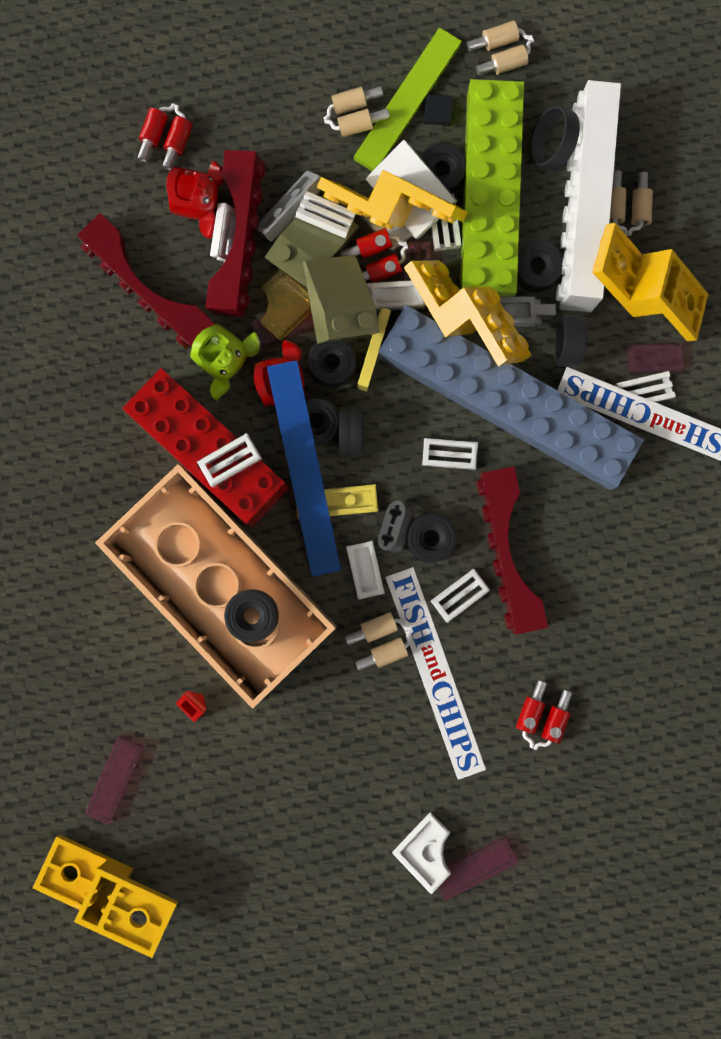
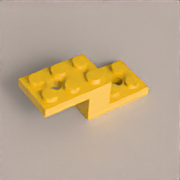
(391, 201)
(650, 282)
(468, 310)
(105, 895)

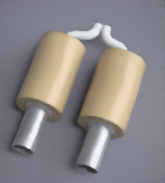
(498, 37)
(351, 101)
(641, 203)
(385, 653)

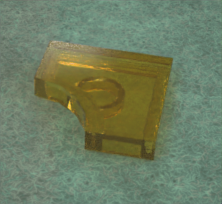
(286, 306)

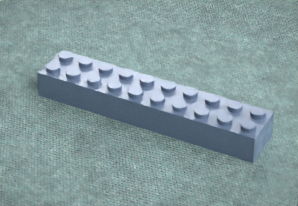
(510, 399)

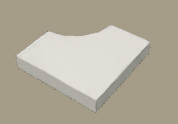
(423, 853)

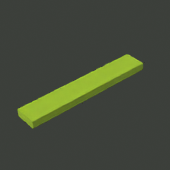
(408, 99)

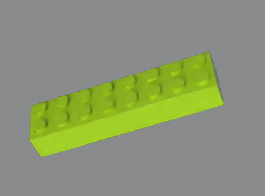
(492, 185)

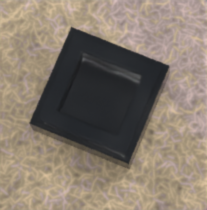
(438, 110)

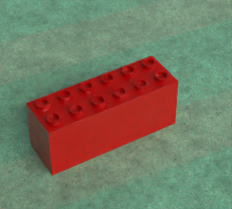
(194, 433)

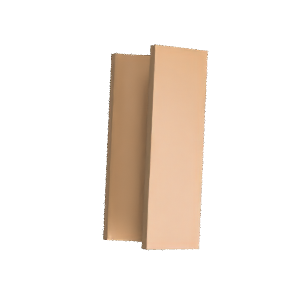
(190, 564)

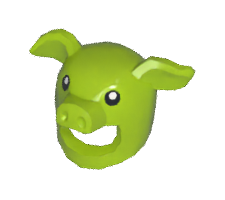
(222, 355)

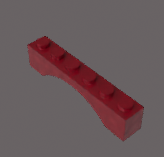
(108, 245)
(229, 286)
(523, 607)

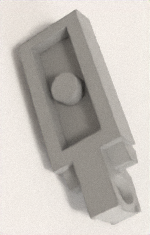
(528, 310)

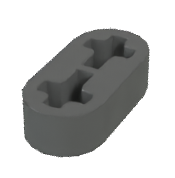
(395, 527)

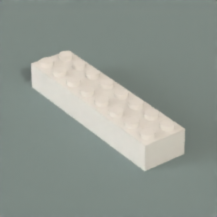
(588, 195)

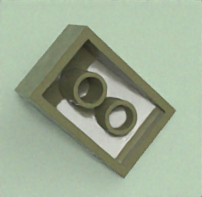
(305, 242)
(339, 299)

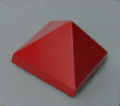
(192, 705)

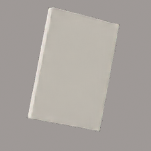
(408, 165)

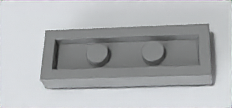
(285, 209)

